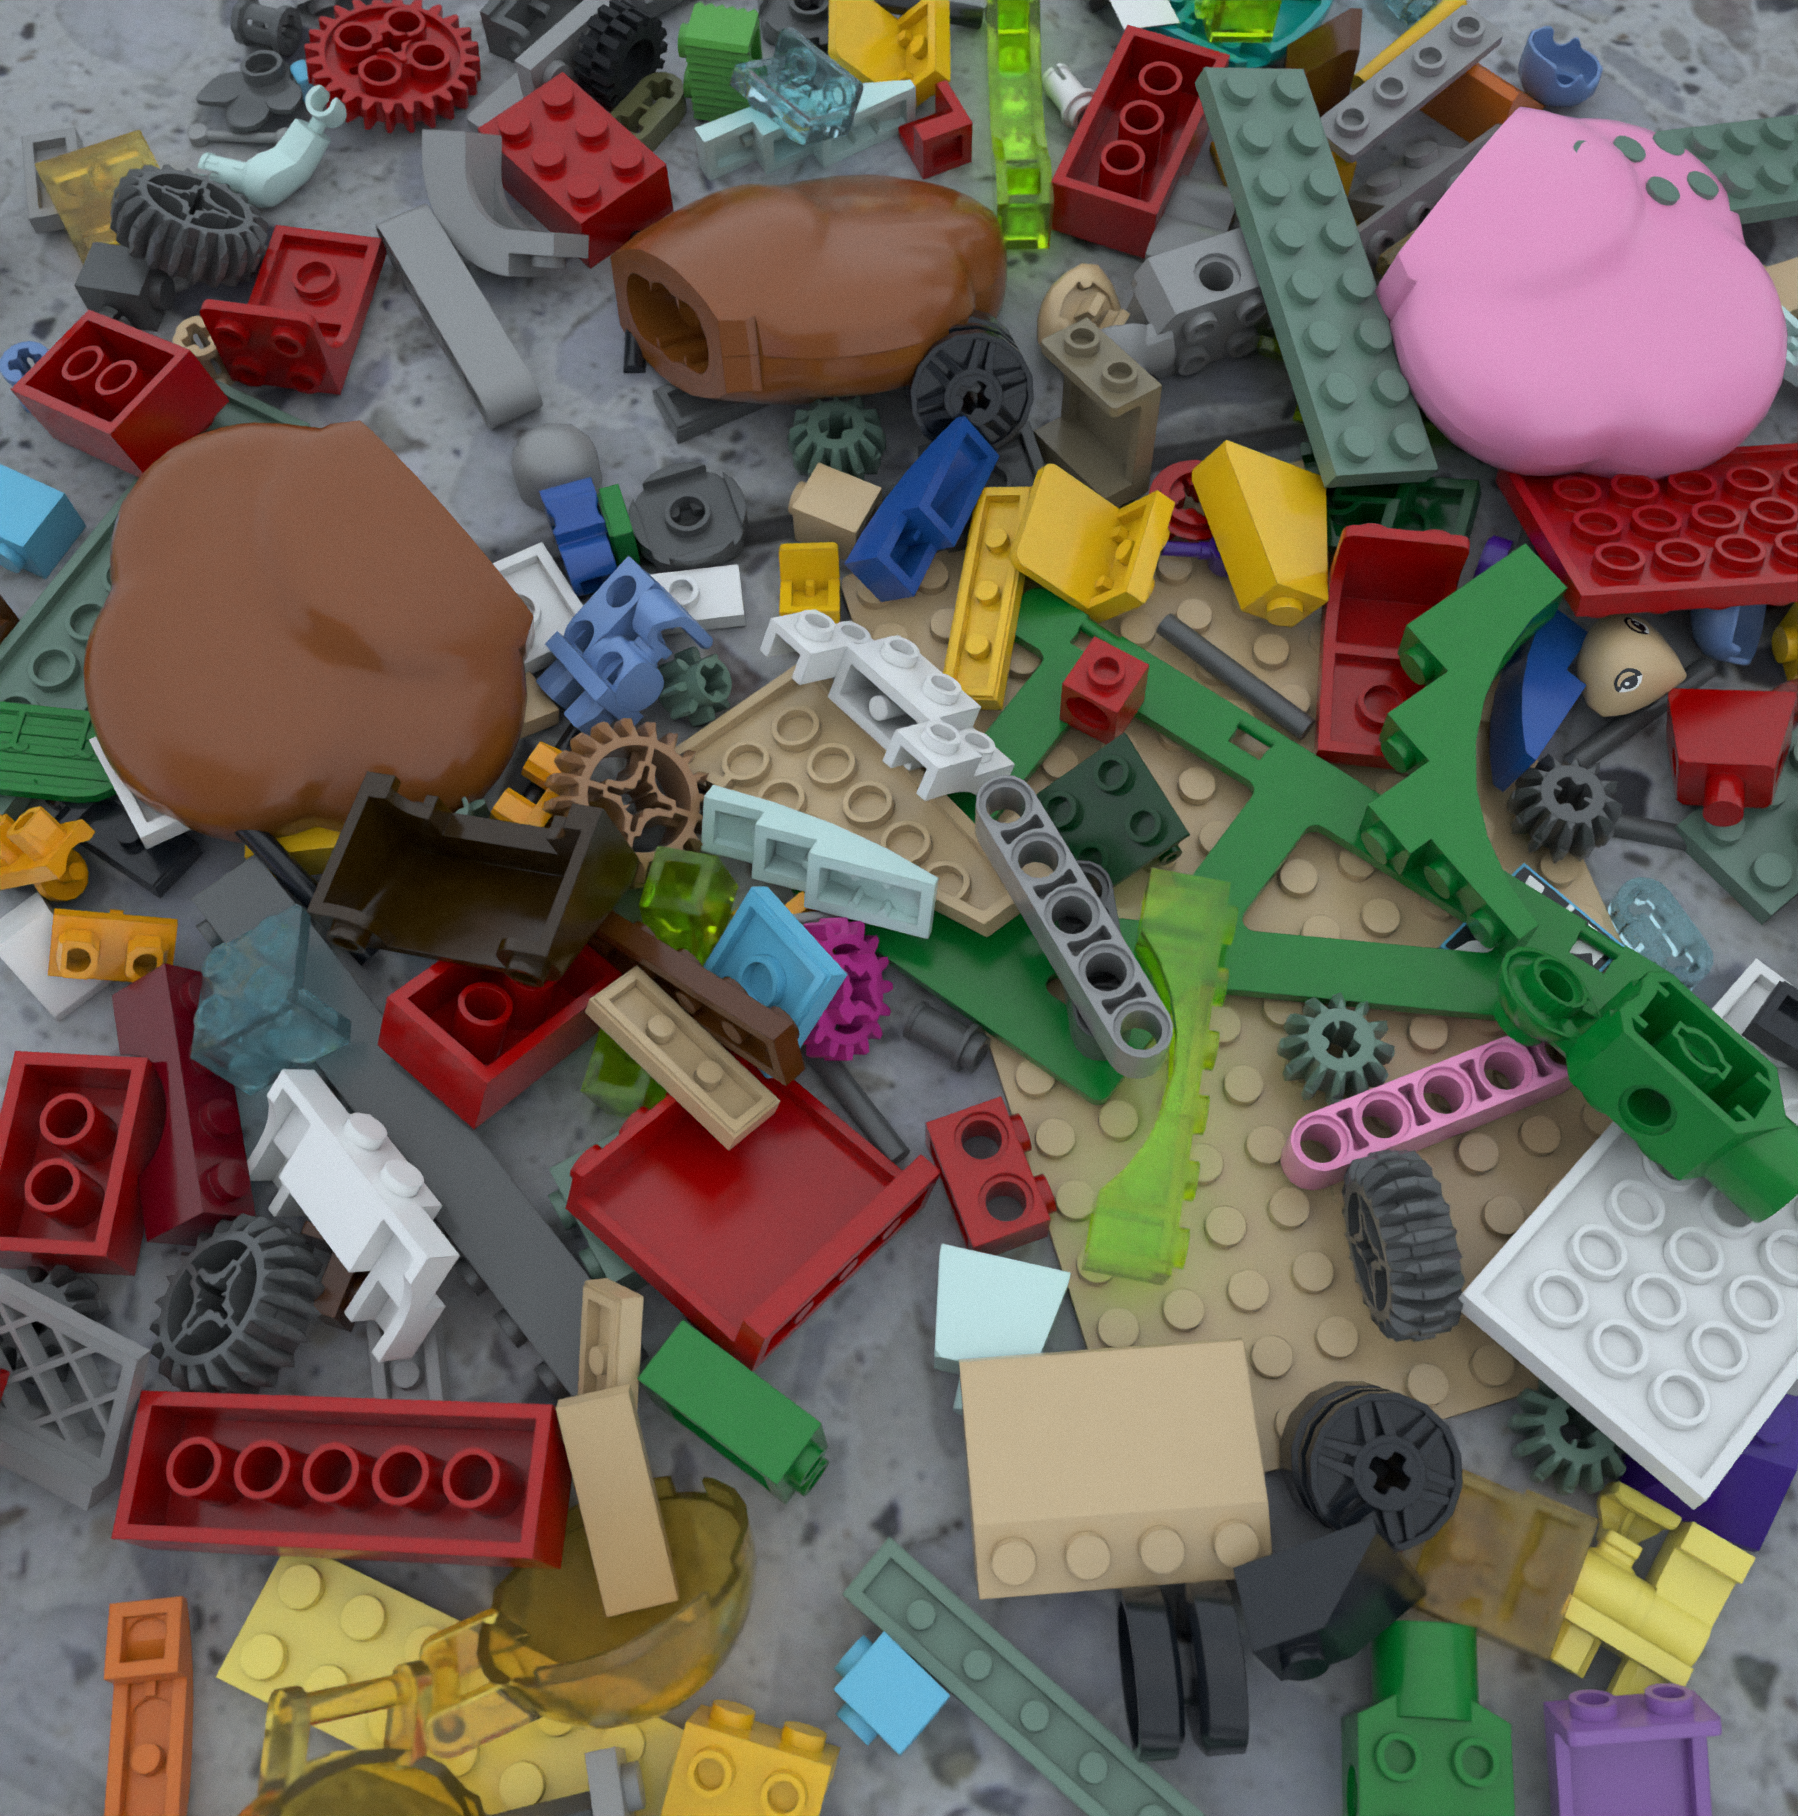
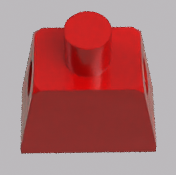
(1728, 748)

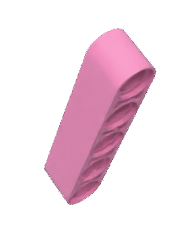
(1411, 1120)

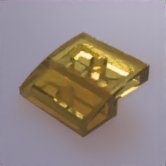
(84, 185)
(1505, 1565)

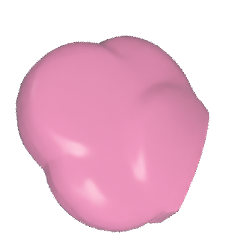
(1576, 317)

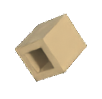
(833, 508)

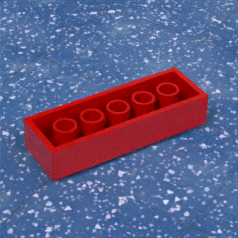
(347, 1479)

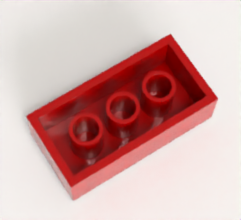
(1133, 142)

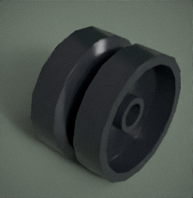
(1182, 1669)

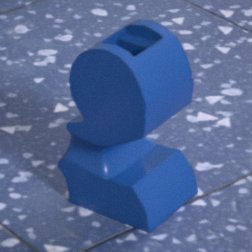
(580, 534)

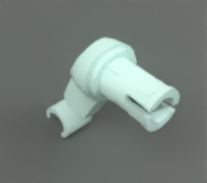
(285, 168)

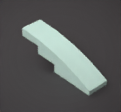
(753, 136)
(828, 863)

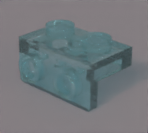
(800, 90)

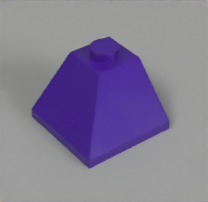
(1751, 1490)

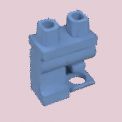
(615, 649)

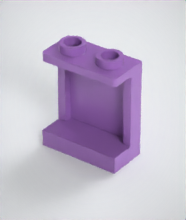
(1630, 1753)

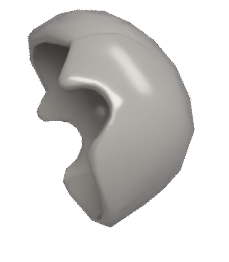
(553, 457)

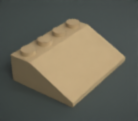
(1112, 1468)

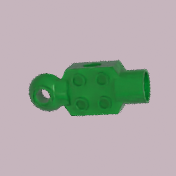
(1663, 1074)
(1424, 1735)

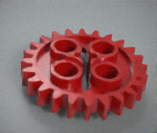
(394, 62)

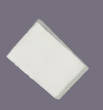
(26, 951)

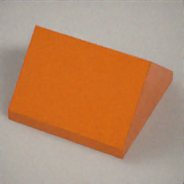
(1477, 103)

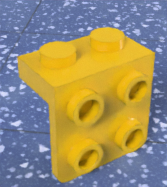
(884, 48)
(1089, 547)
(748, 1767)

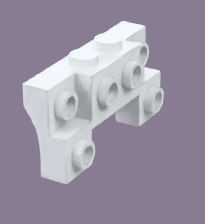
(895, 698)
(363, 1204)

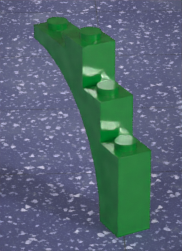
(1433, 737)

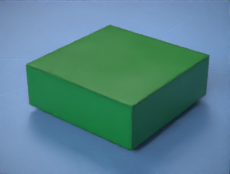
(618, 524)

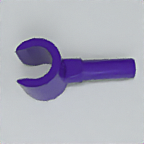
(1200, 550)

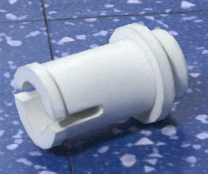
(1066, 94)

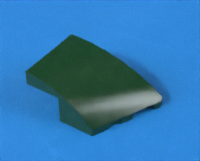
(1414, 506)

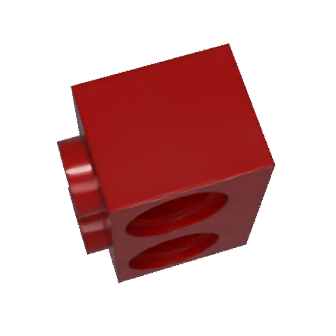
(975, 1182)

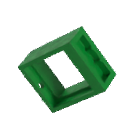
(736, 1413)

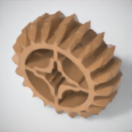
(645, 761)

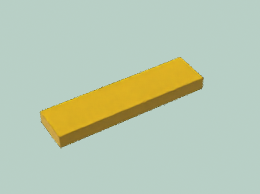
(988, 598)

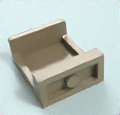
(1105, 414)

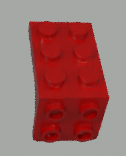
(300, 312)
(1374, 590)

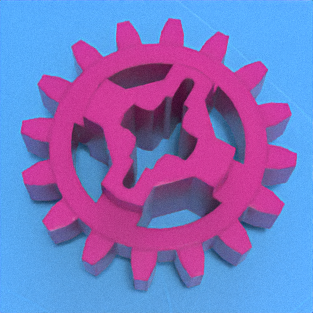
(859, 997)

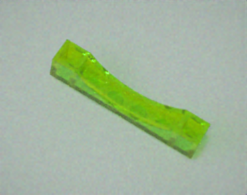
(1017, 125)
(1139, 1211)

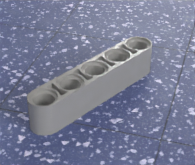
(459, 316)
(1079, 954)

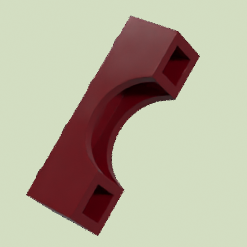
(201, 1157)

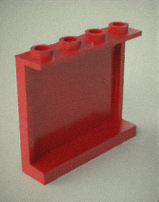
(751, 1232)

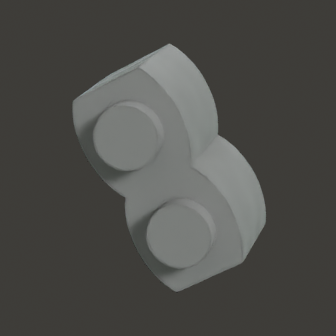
(1193, 214)

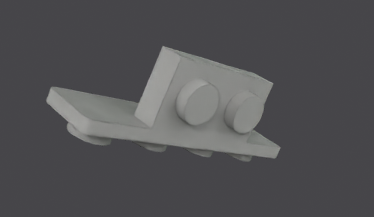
(540, 63)
(1409, 82)
(1405, 192)

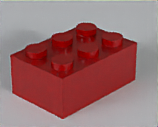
(579, 167)
(120, 393)
(486, 1037)
(72, 1160)

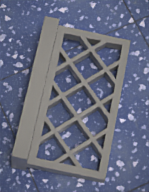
(50, 1441)

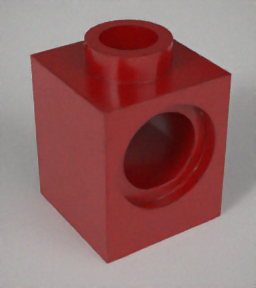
(1103, 691)

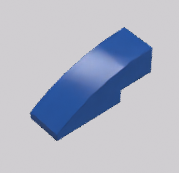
(923, 512)
(1533, 698)

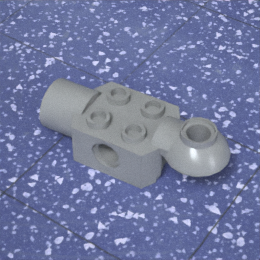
(1194, 307)

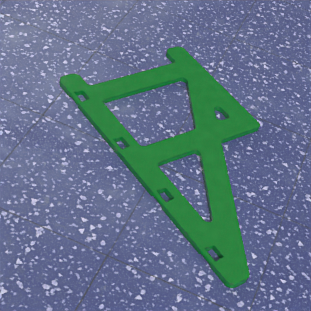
(1294, 792)

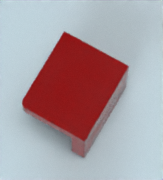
(940, 139)

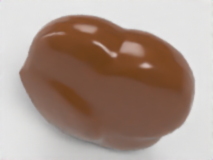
(807, 286)
(298, 622)

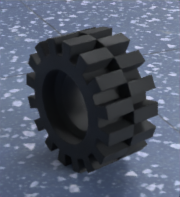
(618, 51)

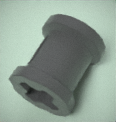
(285, 16)

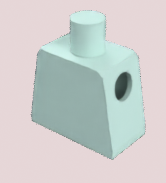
(992, 1308)

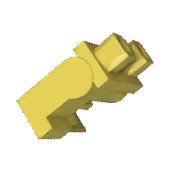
(1652, 1622)

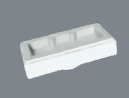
(708, 595)

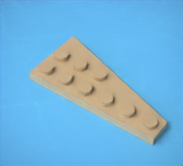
(812, 757)

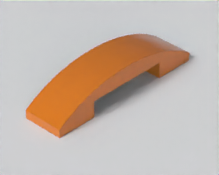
(151, 1707)

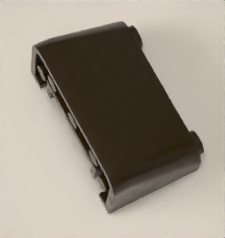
(470, 885)

